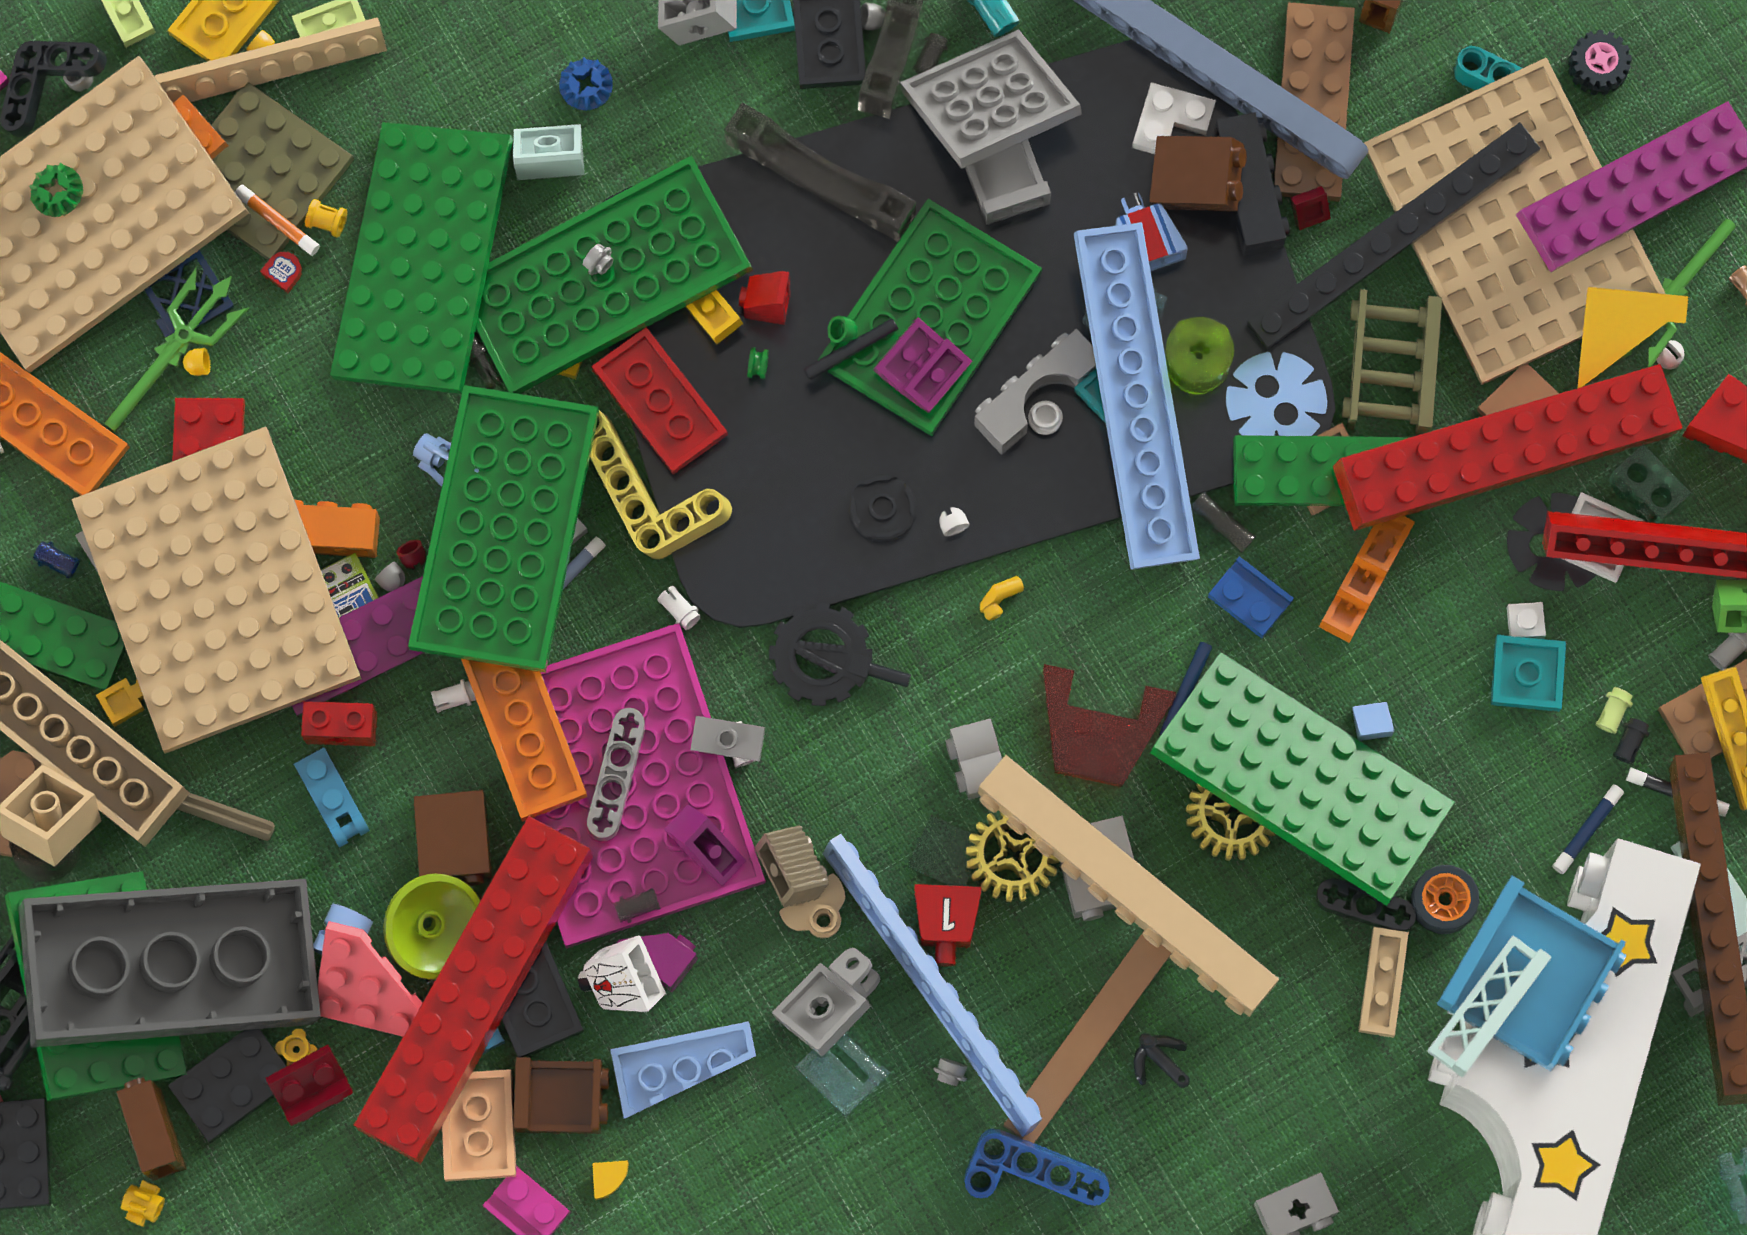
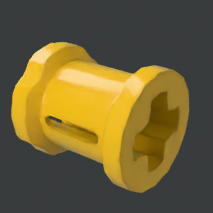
(326, 218)

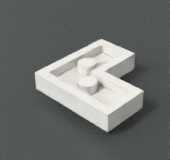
(1170, 108)

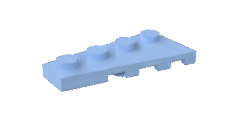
(669, 1065)

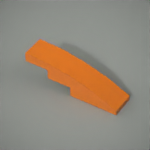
(1365, 577)

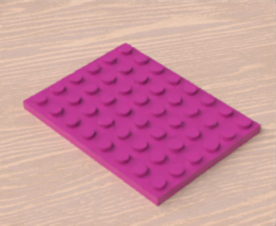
(662, 684)

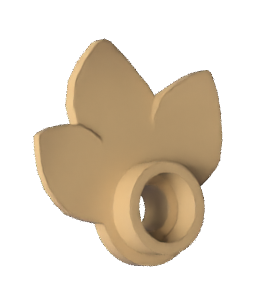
(805, 915)

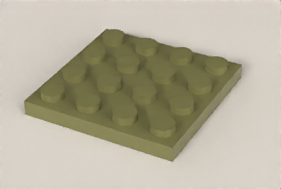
(277, 161)

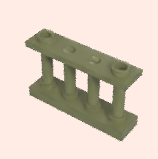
(1421, 381)

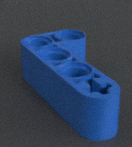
(1038, 1174)

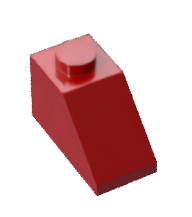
(766, 297)

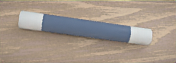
(583, 559)

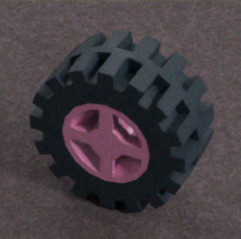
(1605, 52)

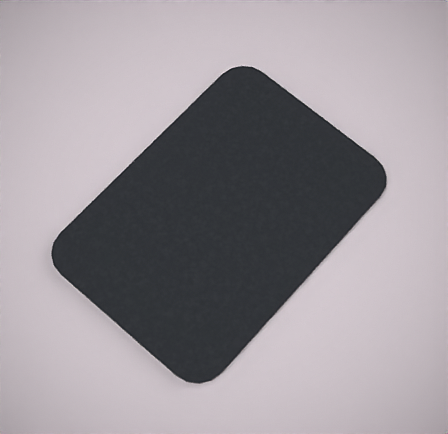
(807, 444)

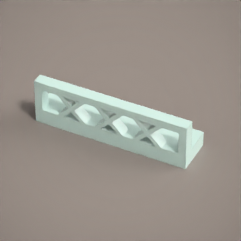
(1501, 1012)

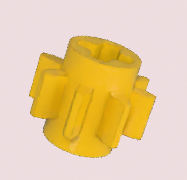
(142, 1203)

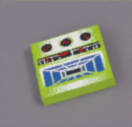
(348, 585)

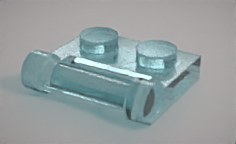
(837, 1081)

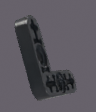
(41, 67)

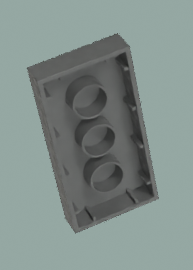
(168, 962)

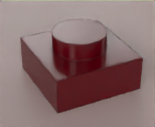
(1310, 208)

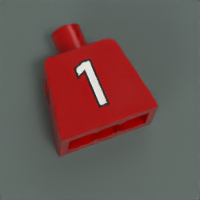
(946, 918)

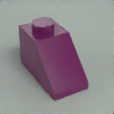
(705, 844)
(670, 957)

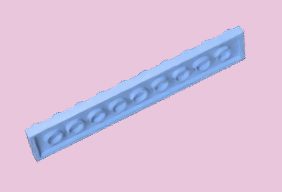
(1136, 395)

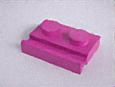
(526, 1206)

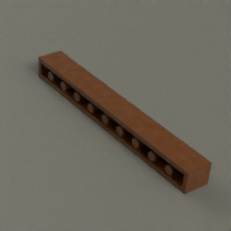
(1713, 924)

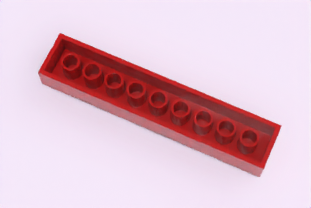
(1507, 447)
(474, 990)

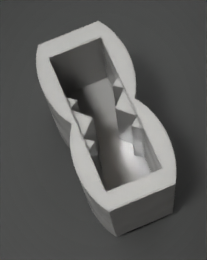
(976, 754)

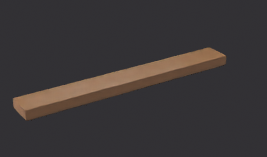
(1093, 1031)

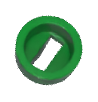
(842, 329)

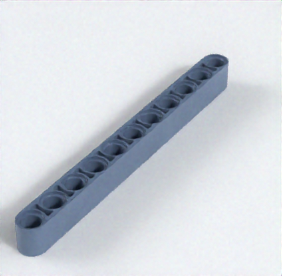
(1233, 82)

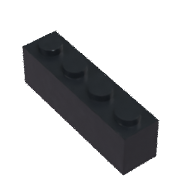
(1258, 212)

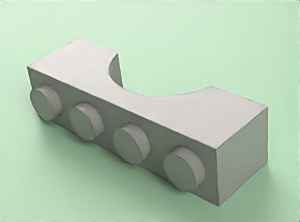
(1004, 419)

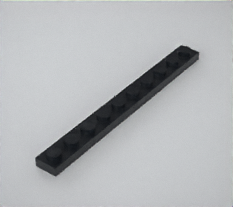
(1393, 235)

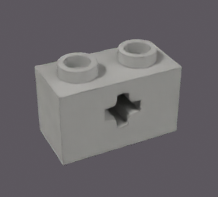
(696, 19)
(1311, 1194)

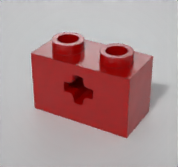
(339, 723)

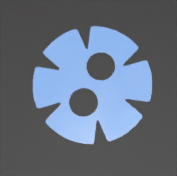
(1290, 376)

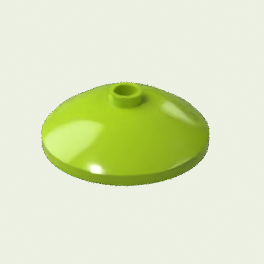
(449, 906)

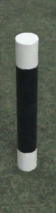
(1663, 786)

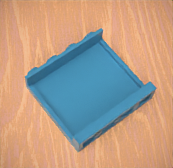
(1561, 992)

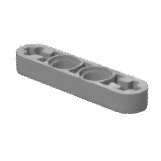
(612, 773)

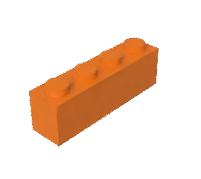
(341, 529)

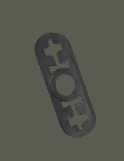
(1343, 890)

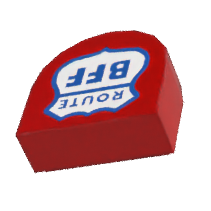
(283, 270)

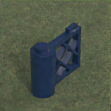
(165, 322)

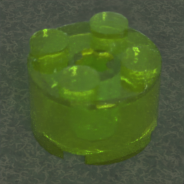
(1201, 336)

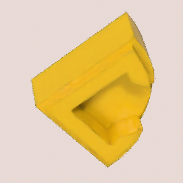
(608, 1177)

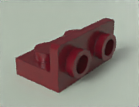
(309, 1085)

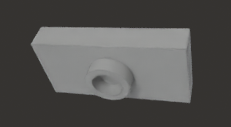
(727, 738)

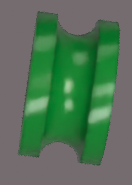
(758, 363)

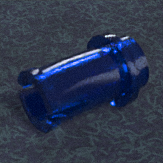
(56, 559)

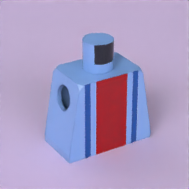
(1161, 236)

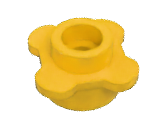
(296, 1039)

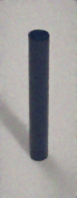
(1189, 681)

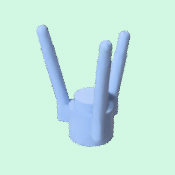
(432, 452)

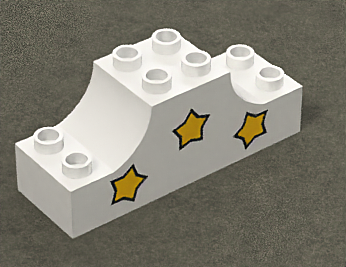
(1566, 1126)

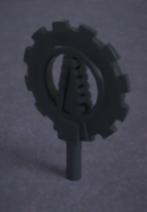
(849, 662)

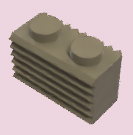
(792, 865)

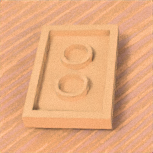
(481, 1130)

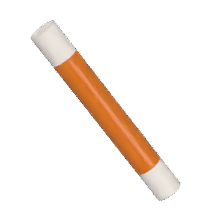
(277, 220)

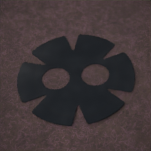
(1549, 571)

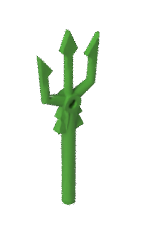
(1678, 285)
(177, 343)

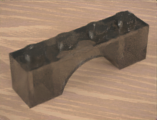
(890, 57)

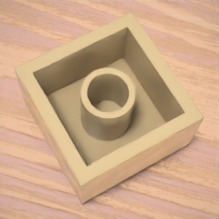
(48, 815)

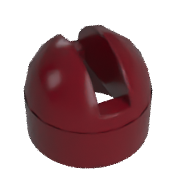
(411, 554)

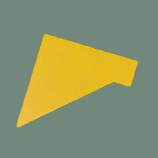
(1619, 322)

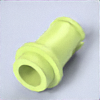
(1614, 710)

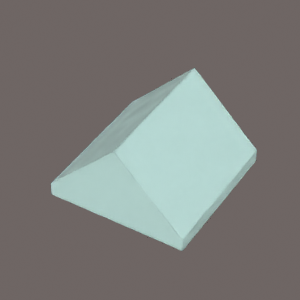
(548, 152)

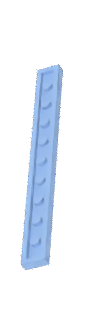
(926, 977)

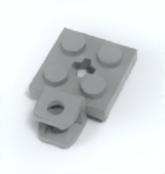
(838, 989)

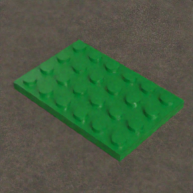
(952, 281)
(106, 1065)

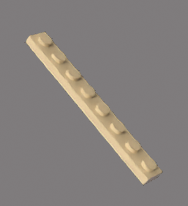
(274, 61)

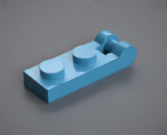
(331, 796)

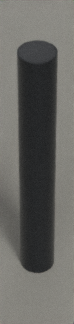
(850, 349)

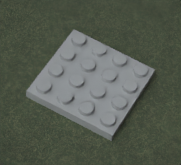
(990, 98)

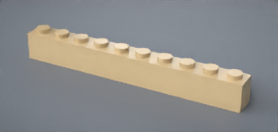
(1127, 886)

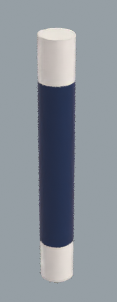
(1588, 829)

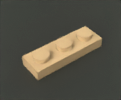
(1383, 982)

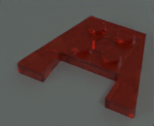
(1097, 743)

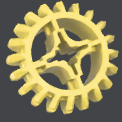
(1216, 813)
(998, 863)

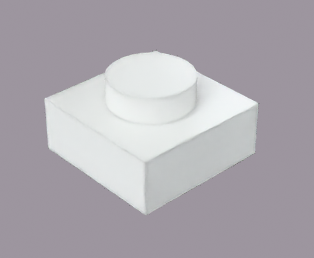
(1526, 620)

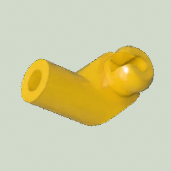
(998, 592)

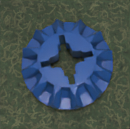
(592, 96)

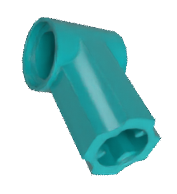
(997, 15)

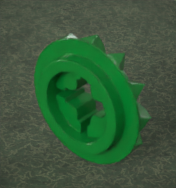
(63, 201)

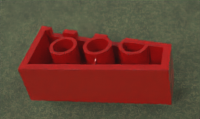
(1723, 420)

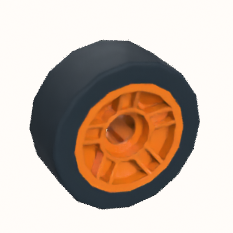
(1463, 899)

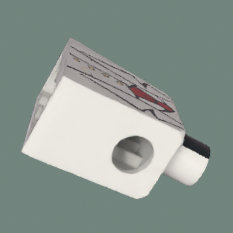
(623, 977)

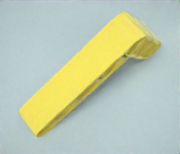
(636, 494)

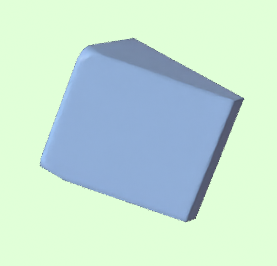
(1372, 721)

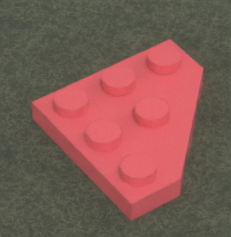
(361, 985)

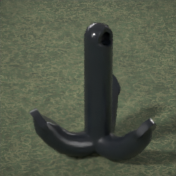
(1150, 1047)

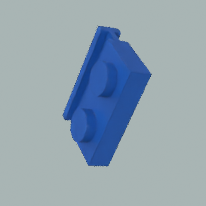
(1250, 597)

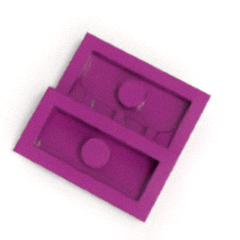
(922, 365)

